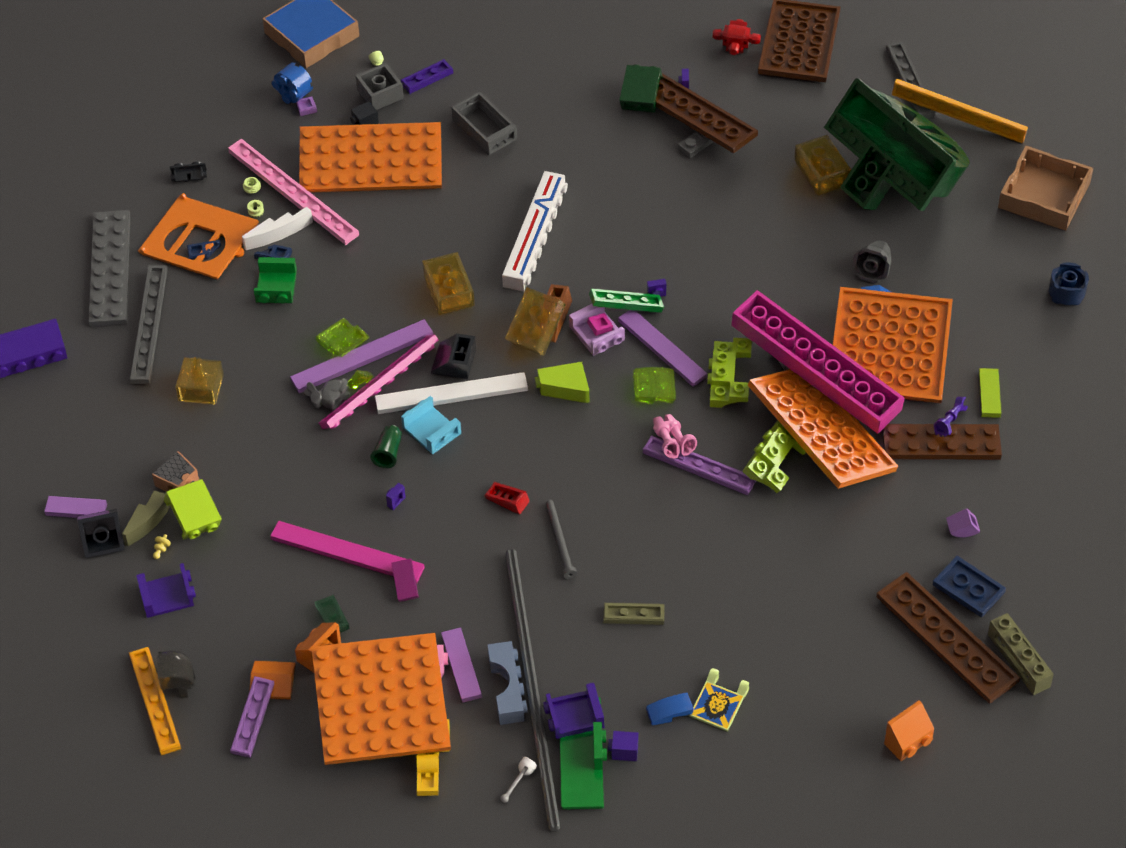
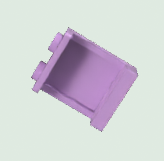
(594, 343)

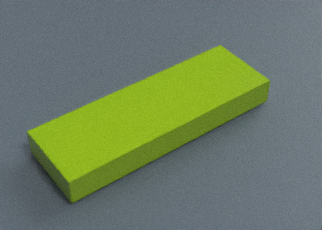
(989, 392)

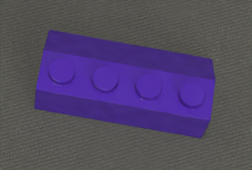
(31, 348)

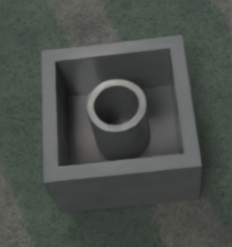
(379, 86)

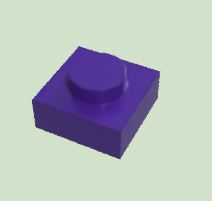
(684, 79)
(657, 287)
(395, 496)

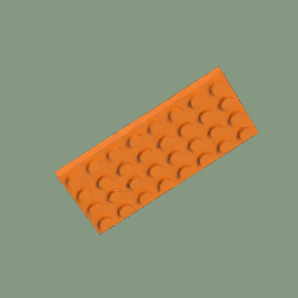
(370, 157)
(823, 429)

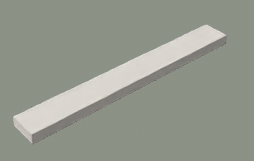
(452, 392)

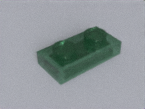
(331, 612)

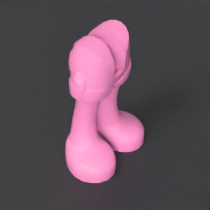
(672, 447)

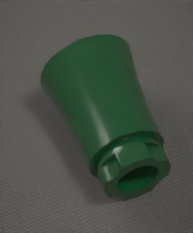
(387, 447)

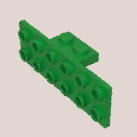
(583, 769)

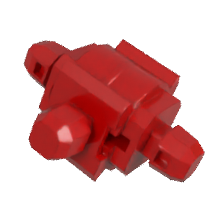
(736, 36)

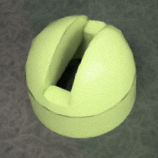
(376, 58)

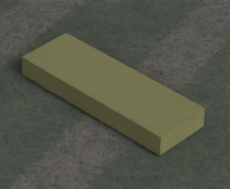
(633, 613)

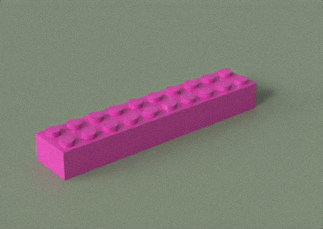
(817, 361)

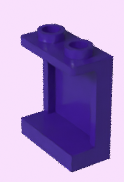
(574, 712)

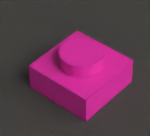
(600, 324)

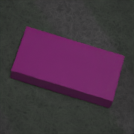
(405, 580)

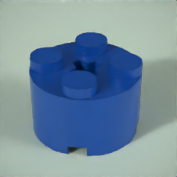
(292, 83)

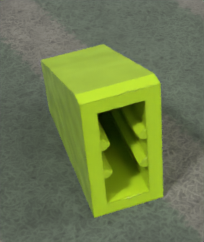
(564, 382)

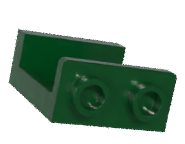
(640, 88)

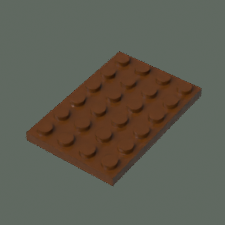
(799, 40)

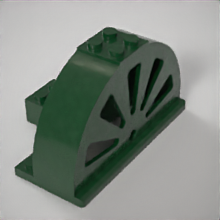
(893, 149)

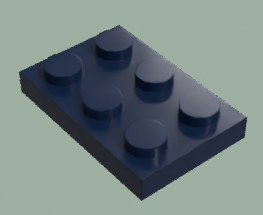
(969, 586)

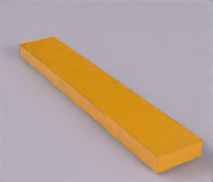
(154, 701)

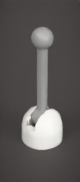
(525, 767)

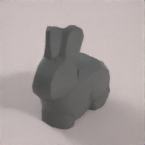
(330, 395)

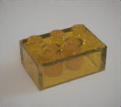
(821, 164)
(448, 283)
(535, 321)

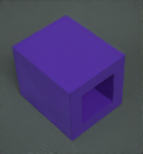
(624, 745)

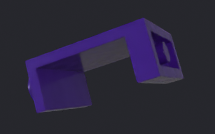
(166, 593)

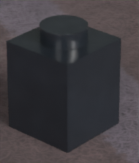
(364, 114)

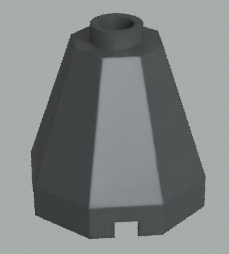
(873, 262)

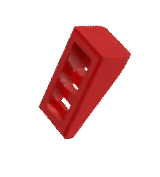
(518, 502)

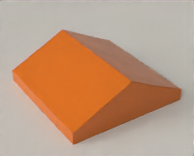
(280, 672)

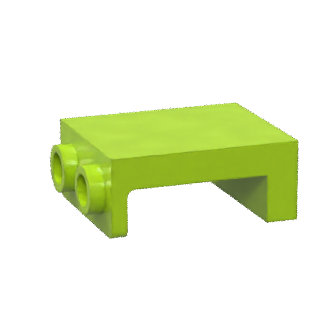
(193, 509)

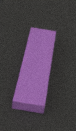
(461, 665)
(252, 717)

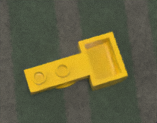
(428, 772)

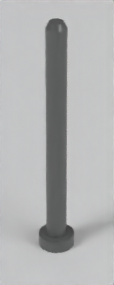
(569, 572)

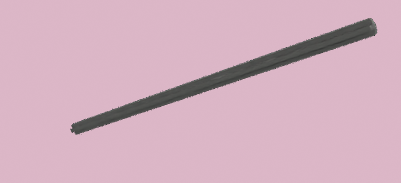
(532, 691)

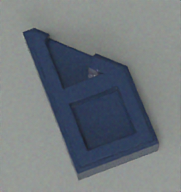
(195, 249)
(274, 251)

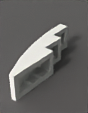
(273, 231)

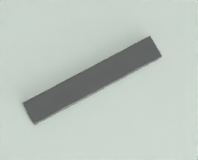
(907, 72)

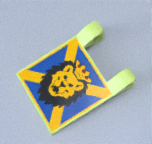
(717, 704)

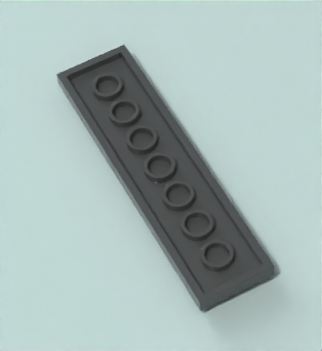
(109, 268)

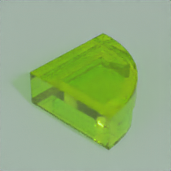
(359, 378)

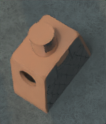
(175, 473)

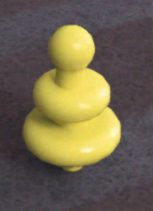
(162, 541)

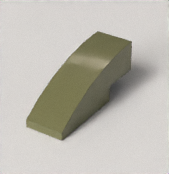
(145, 518)

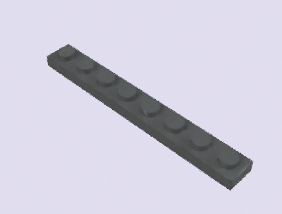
(148, 324)

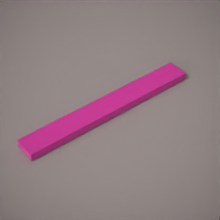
(339, 549)

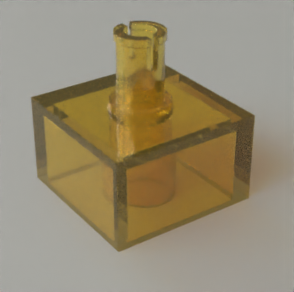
(199, 380)

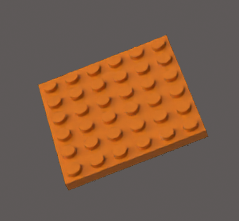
(896, 339)
(380, 698)

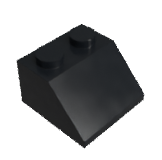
(101, 533)

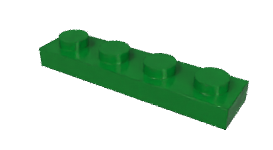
(626, 300)

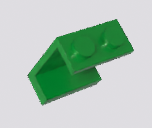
(275, 280)

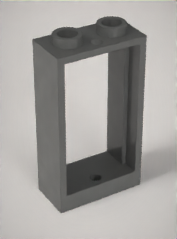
(495, 141)

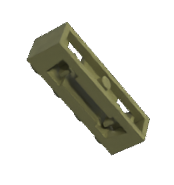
(1020, 654)

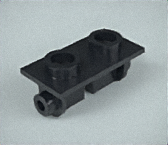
(195, 169)

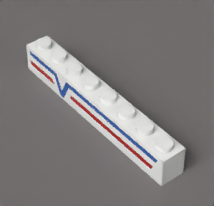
(534, 231)

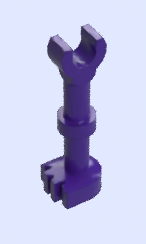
(942, 425)

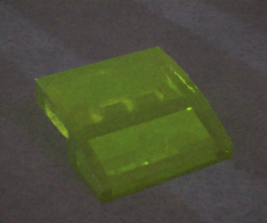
(342, 337)
(654, 384)

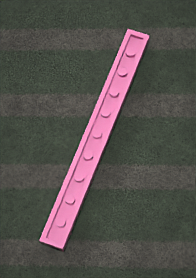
(293, 191)

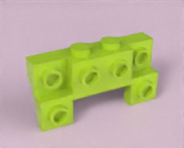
(723, 388)
(769, 455)

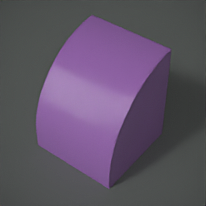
(963, 524)

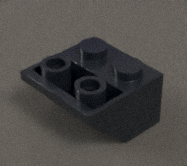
(455, 356)

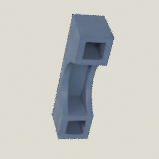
(509, 703)

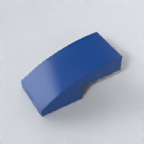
(667, 708)

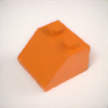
(322, 635)
(909, 731)

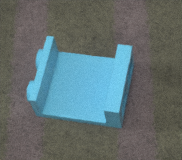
(430, 426)

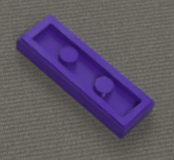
(426, 76)

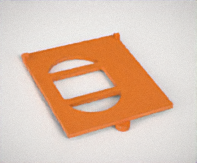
(205, 216)

